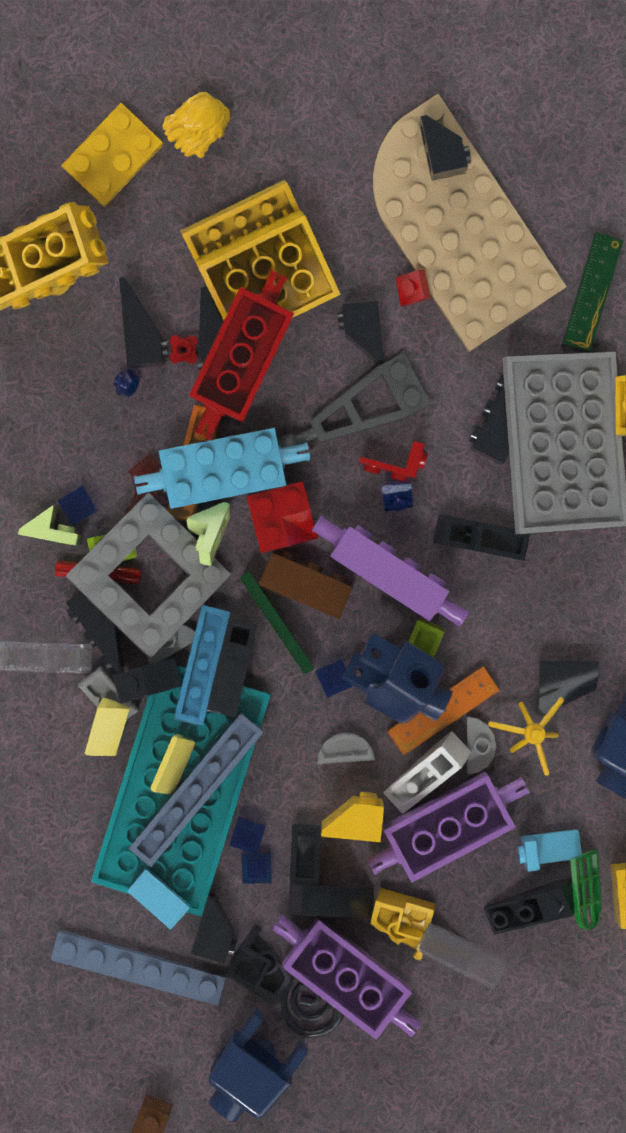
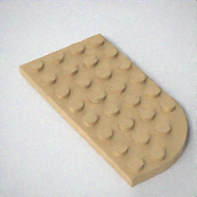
(460, 231)

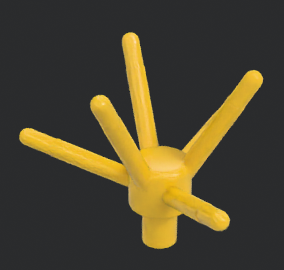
(533, 732)

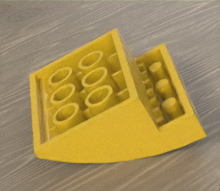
(259, 236)

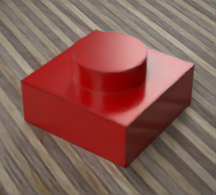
(412, 288)

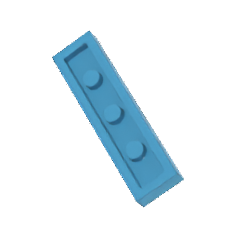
(202, 665)

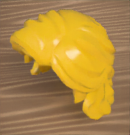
(197, 124)

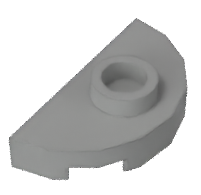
(182, 638)
(481, 743)
(345, 748)

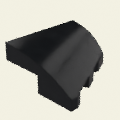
(566, 680)
(258, 969)

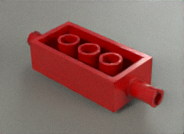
(241, 354)

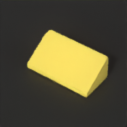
(107, 728)
(173, 764)

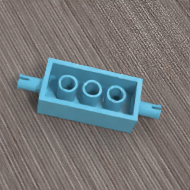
(222, 468)

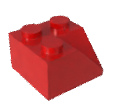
(281, 517)

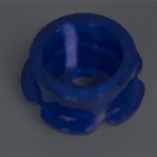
(126, 383)

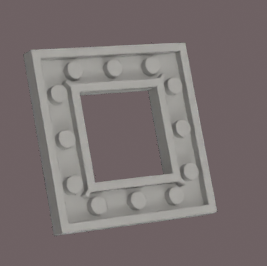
(92, 577)

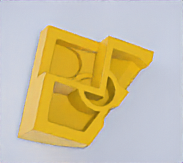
(402, 917)

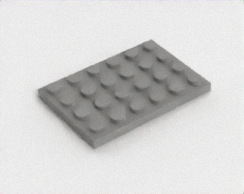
(564, 442)

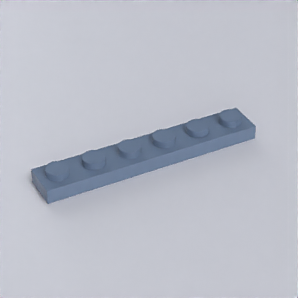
(196, 789)
(138, 967)

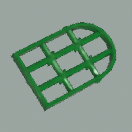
(595, 877)

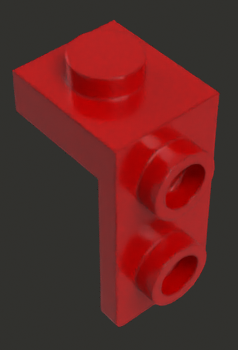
(416, 459)

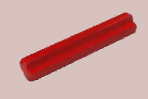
(119, 574)

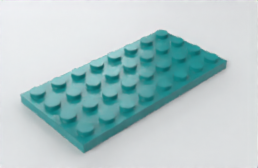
(194, 854)

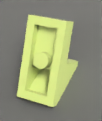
(210, 527)
(43, 528)

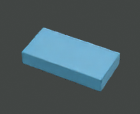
(159, 898)

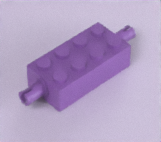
(389, 573)
(448, 826)
(346, 976)

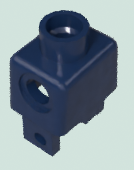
(400, 681)
(611, 751)
(250, 1073)

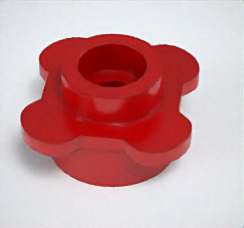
(187, 356)

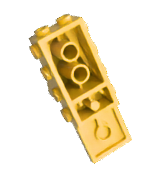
(49, 255)

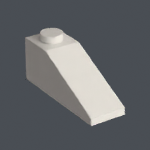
(428, 772)

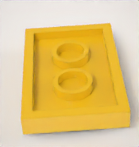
(112, 154)

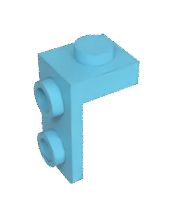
(548, 848)

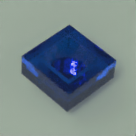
(397, 496)
(78, 505)
(331, 678)
(247, 835)
(256, 868)

